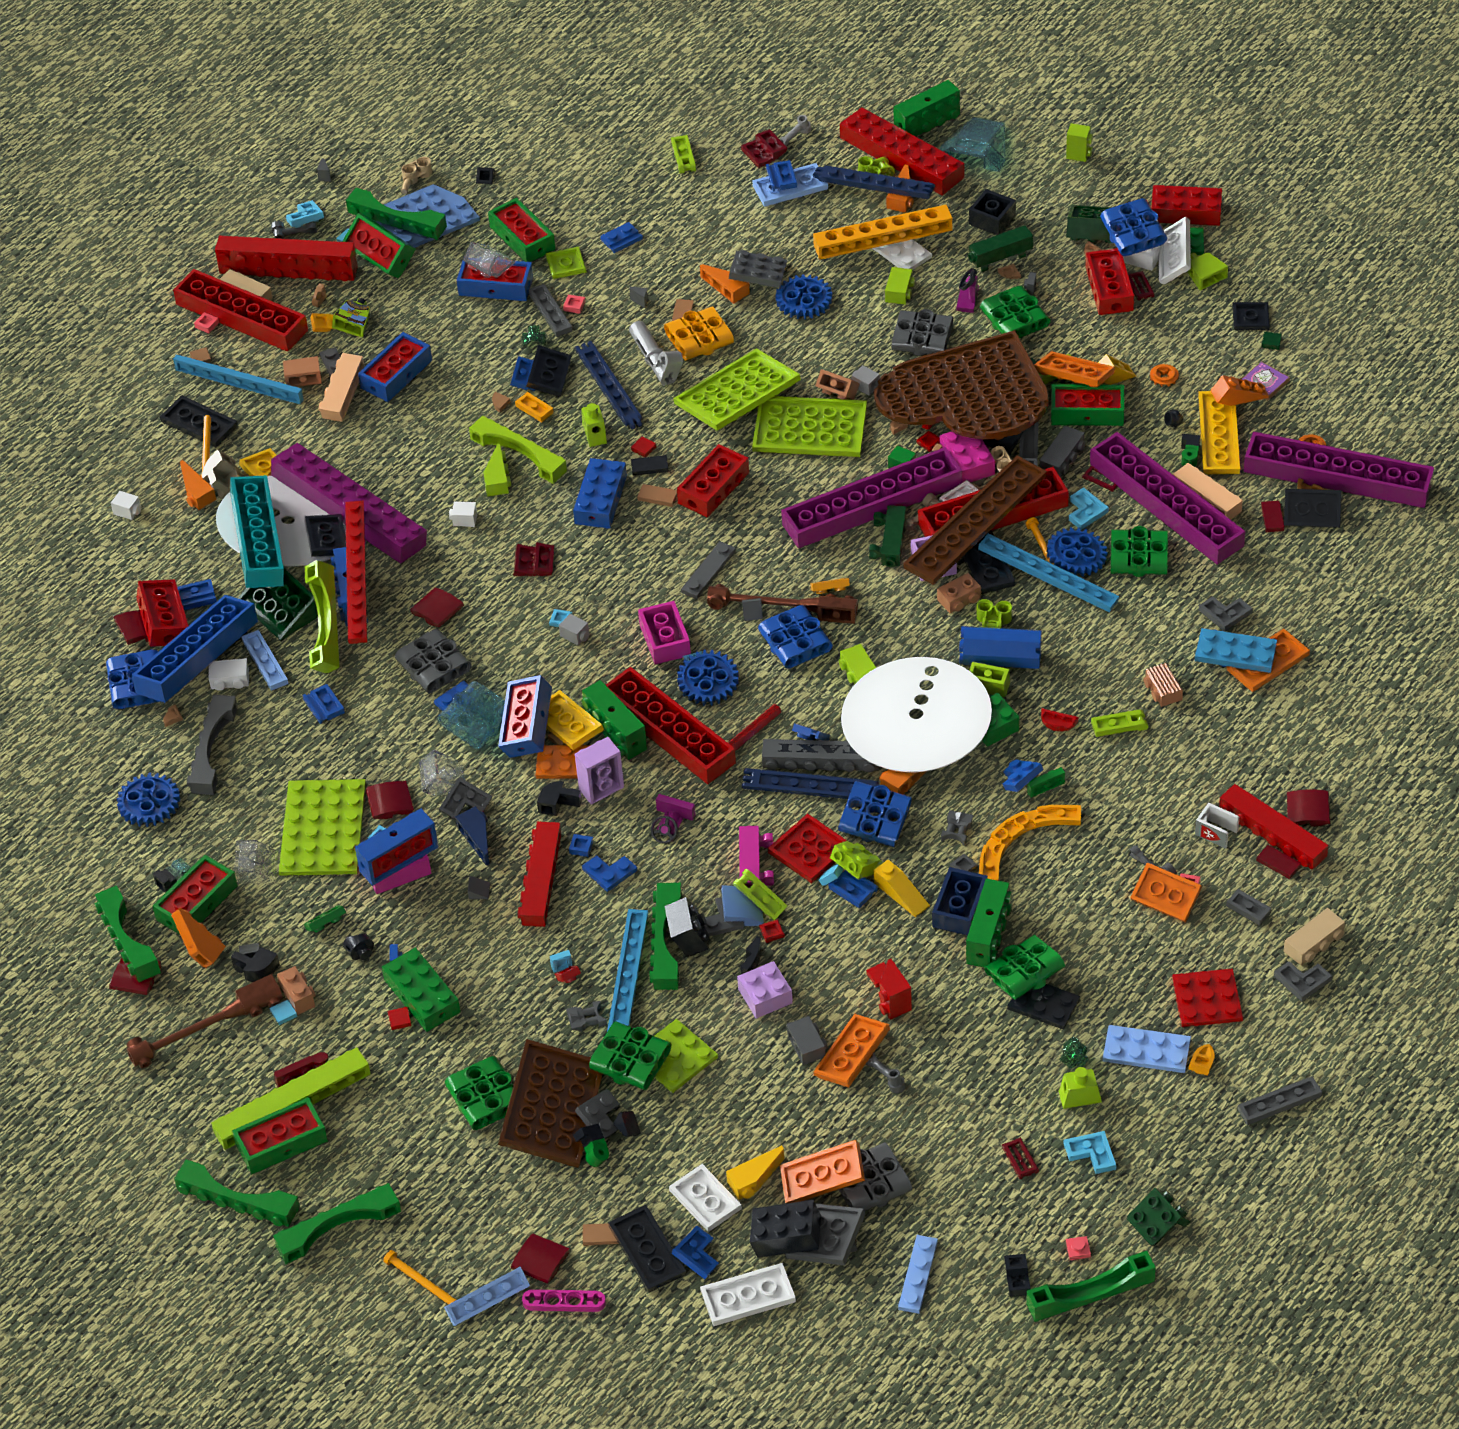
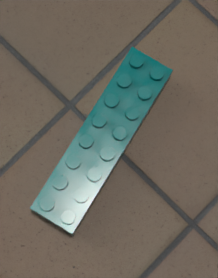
(256, 531)

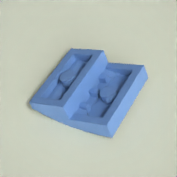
(739, 907)

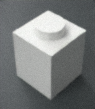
(126, 505)
(463, 514)

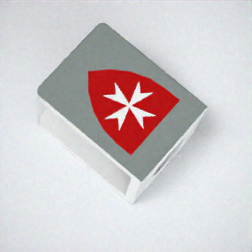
(1220, 817)

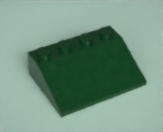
(1085, 223)
(283, 607)

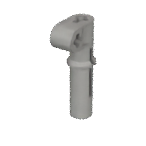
(663, 363)

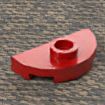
(1058, 721)

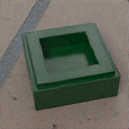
(1271, 340)

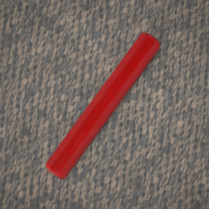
(755, 726)

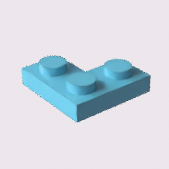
(306, 213)
(1089, 508)
(1092, 1146)

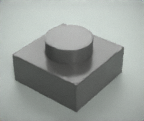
(1030, 283)

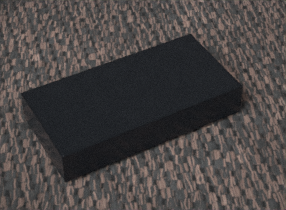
(649, 465)

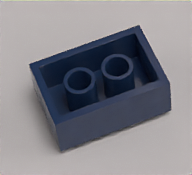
(957, 901)

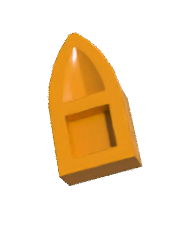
(321, 322)
(1202, 1060)

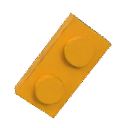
(534, 407)
(837, 584)

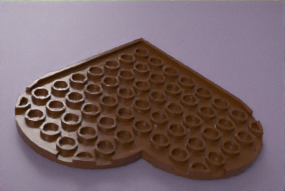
(974, 388)

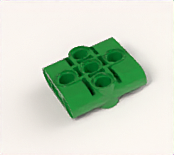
(1015, 311)
(1139, 551)
(1024, 967)
(626, 1068)
(481, 1093)

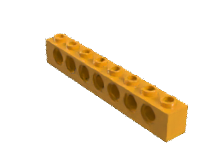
(882, 232)

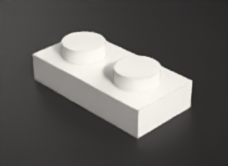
(962, 489)

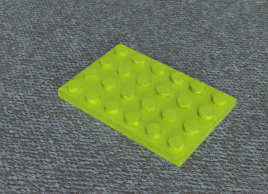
(737, 389)
(810, 426)
(322, 827)

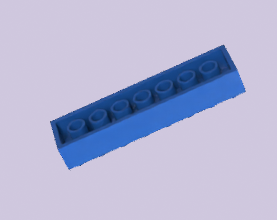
(194, 648)

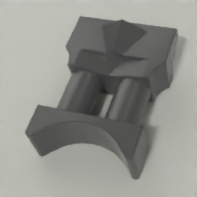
(960, 821)
(577, 1014)

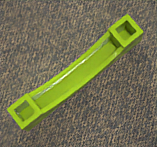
(488, 432)
(322, 584)

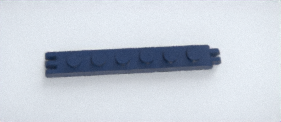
(874, 182)
(609, 385)
(801, 783)

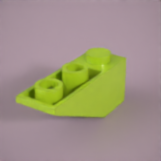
(495, 474)

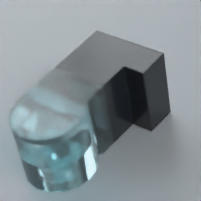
(170, 875)

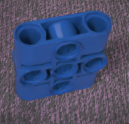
(1133, 227)
(795, 636)
(120, 679)
(888, 830)

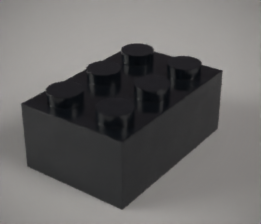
(785, 1228)

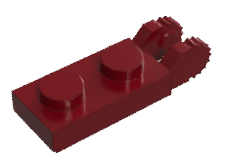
(299, 1068)

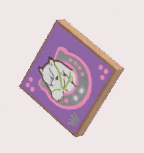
(1269, 377)

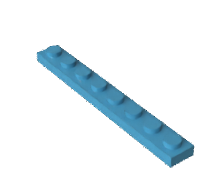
(238, 379)
(1048, 572)
(628, 967)

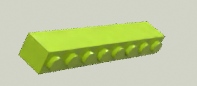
(315, 1084)

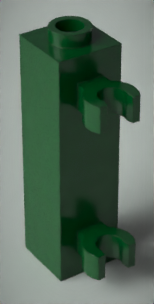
(1000, 247)
(893, 536)

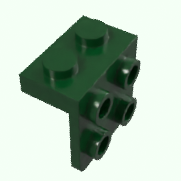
(1157, 1216)

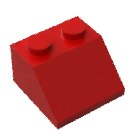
(894, 992)

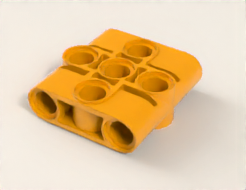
(698, 333)

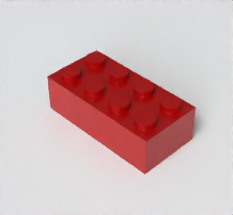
(1197, 204)

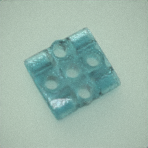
(473, 715)

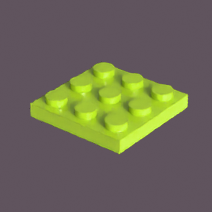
(687, 1056)

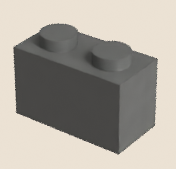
(806, 1040)

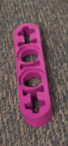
(564, 1297)

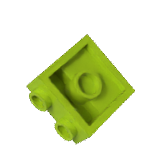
(855, 859)

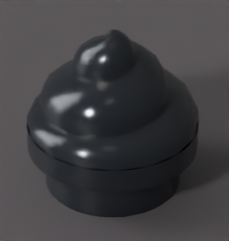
(1173, 418)

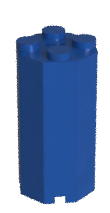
(1000, 647)

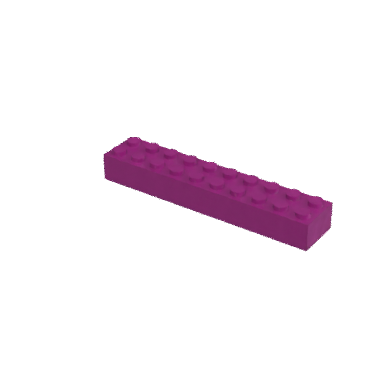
(1339, 469)
(330, 490)
(1167, 498)
(859, 500)

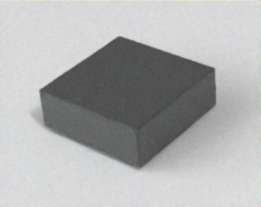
(964, 863)

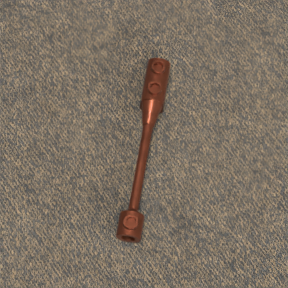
(828, 607)
(248, 999)

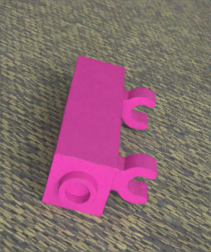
(749, 853)

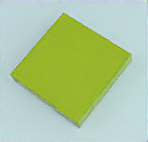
(565, 262)

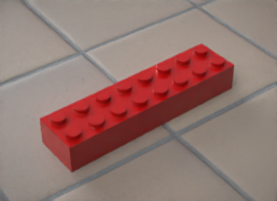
(887, 140)
(287, 258)
(241, 310)
(1044, 498)
(674, 727)

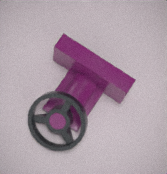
(968, 292)
(675, 812)

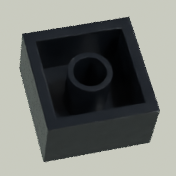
(992, 212)
(687, 927)

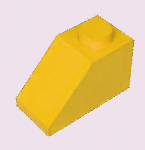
(1122, 370)

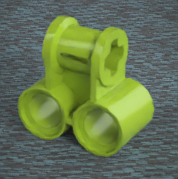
(876, 166)
(992, 615)

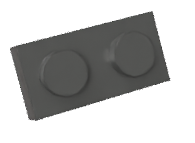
(1248, 907)

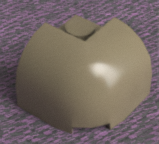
(219, 470)

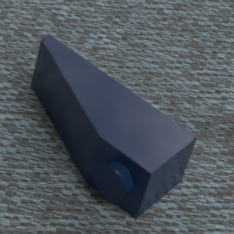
(474, 829)

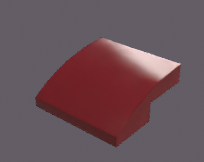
(764, 148)
(541, 563)
(437, 607)
(131, 626)
(389, 799)
(1309, 807)
(125, 982)
(540, 1258)

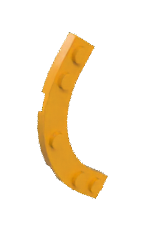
(1018, 825)

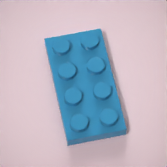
(1235, 650)

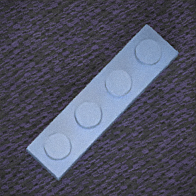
(264, 660)
(918, 1274)
(487, 1296)

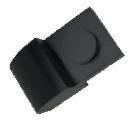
(556, 794)
(257, 967)

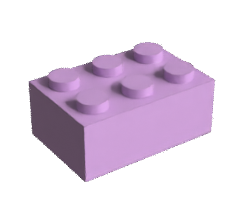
(599, 770)

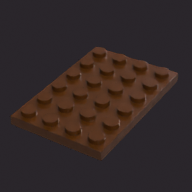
(544, 1103)

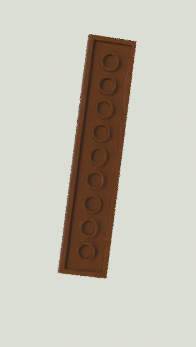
(974, 520)

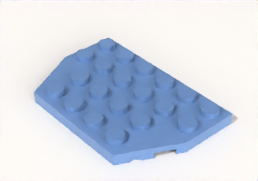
(434, 198)

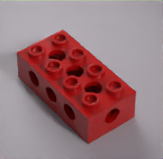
(1107, 300)
(713, 480)
(161, 610)

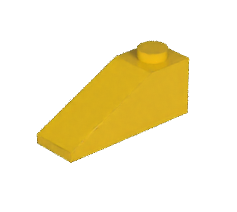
(899, 887)
(751, 1175)

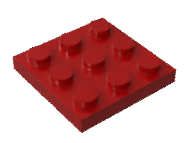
(806, 848)
(1207, 997)

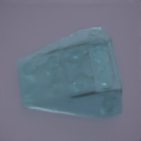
(979, 139)

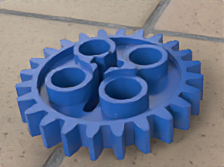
(804, 296)
(1077, 551)
(708, 677)
(148, 799)

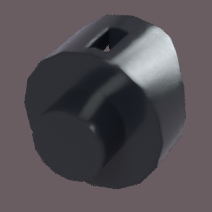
(359, 946)

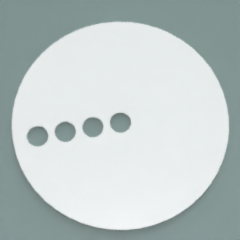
(291, 537)
(952, 721)

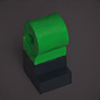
(1191, 447)
(593, 1144)

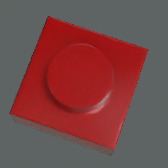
(568, 974)

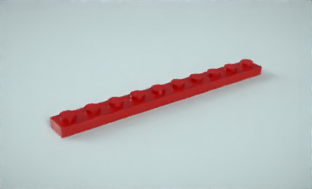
(356, 572)

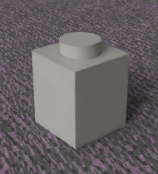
(867, 378)
(574, 629)

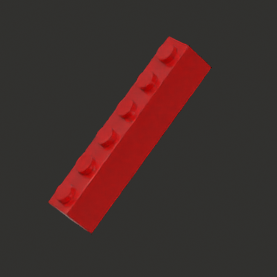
(1274, 827)
(540, 874)

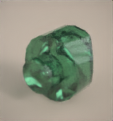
(534, 335)
(1074, 1056)

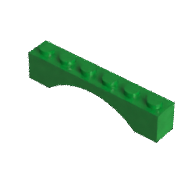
(424, 223)
(138, 956)
(665, 968)
(376, 1204)
(274, 1206)
(1125, 1276)

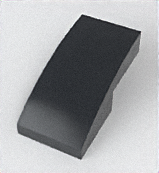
(753, 955)
(1017, 1274)

